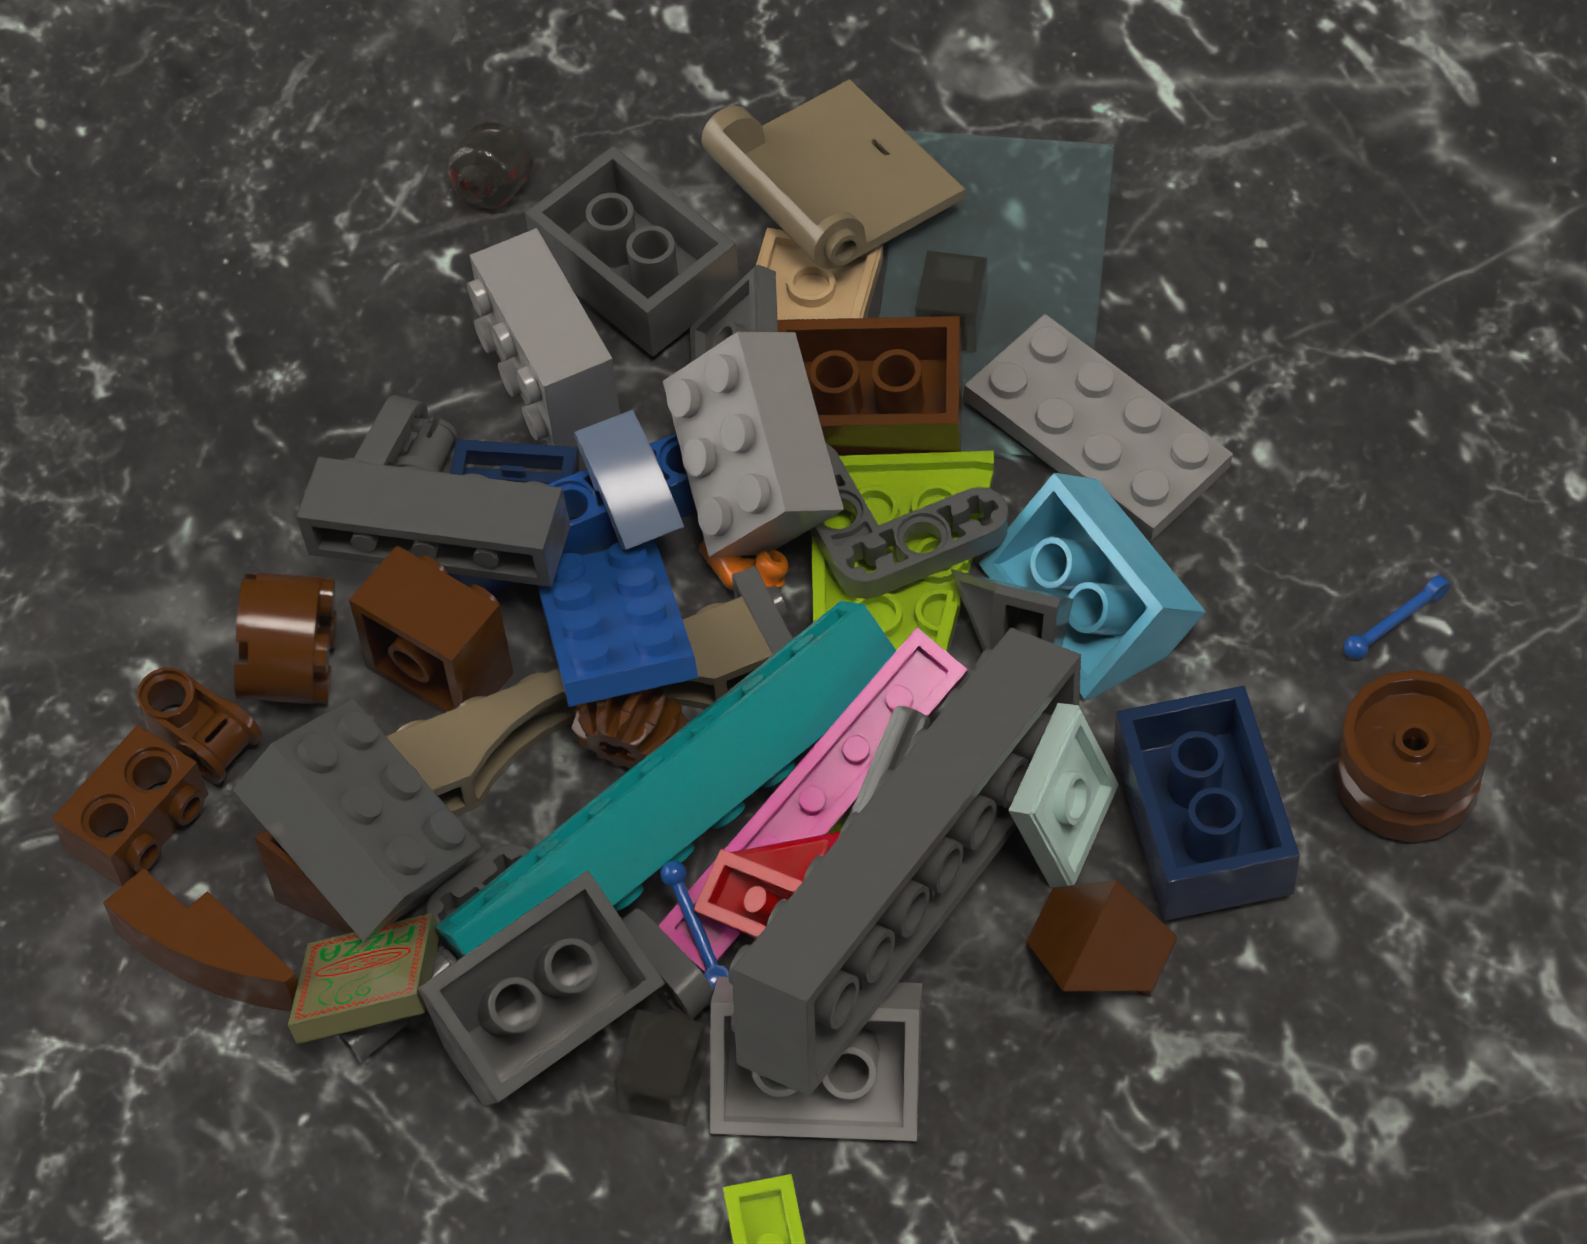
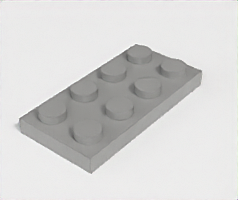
(1097, 424)

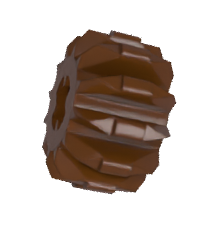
(628, 725)

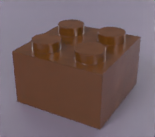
(431, 631)

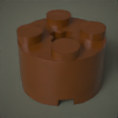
(285, 638)

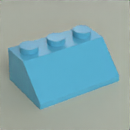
(1124, 595)

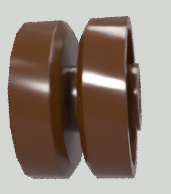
(1412, 755)

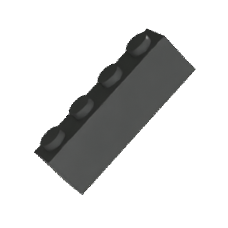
(458, 520)

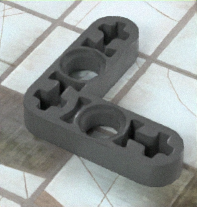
(870, 541)

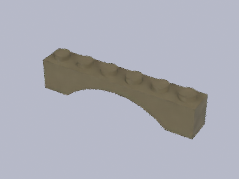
(481, 738)

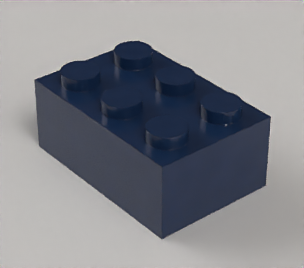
(1205, 803)

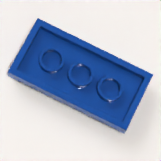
(615, 624)

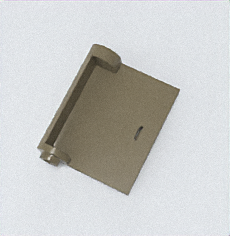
(832, 172)

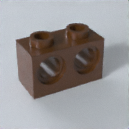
(119, 799)

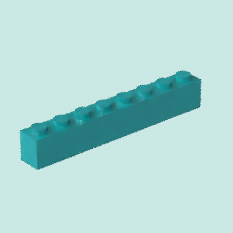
(692, 777)

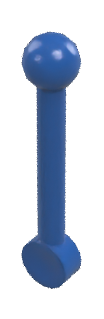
(1358, 645)
(674, 875)

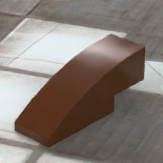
(200, 944)

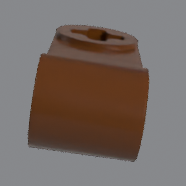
(203, 726)

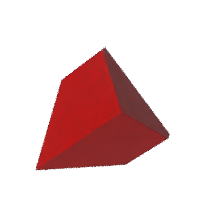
(752, 881)

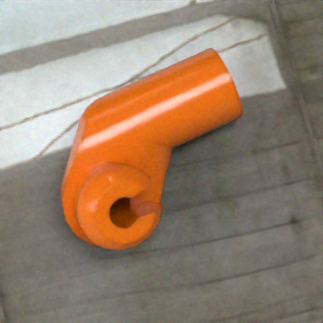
(770, 565)

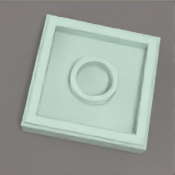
(1064, 796)

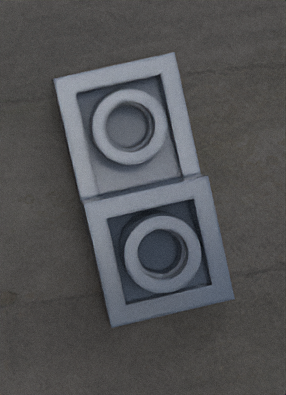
(628, 479)

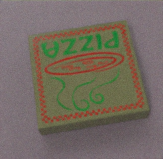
(364, 983)

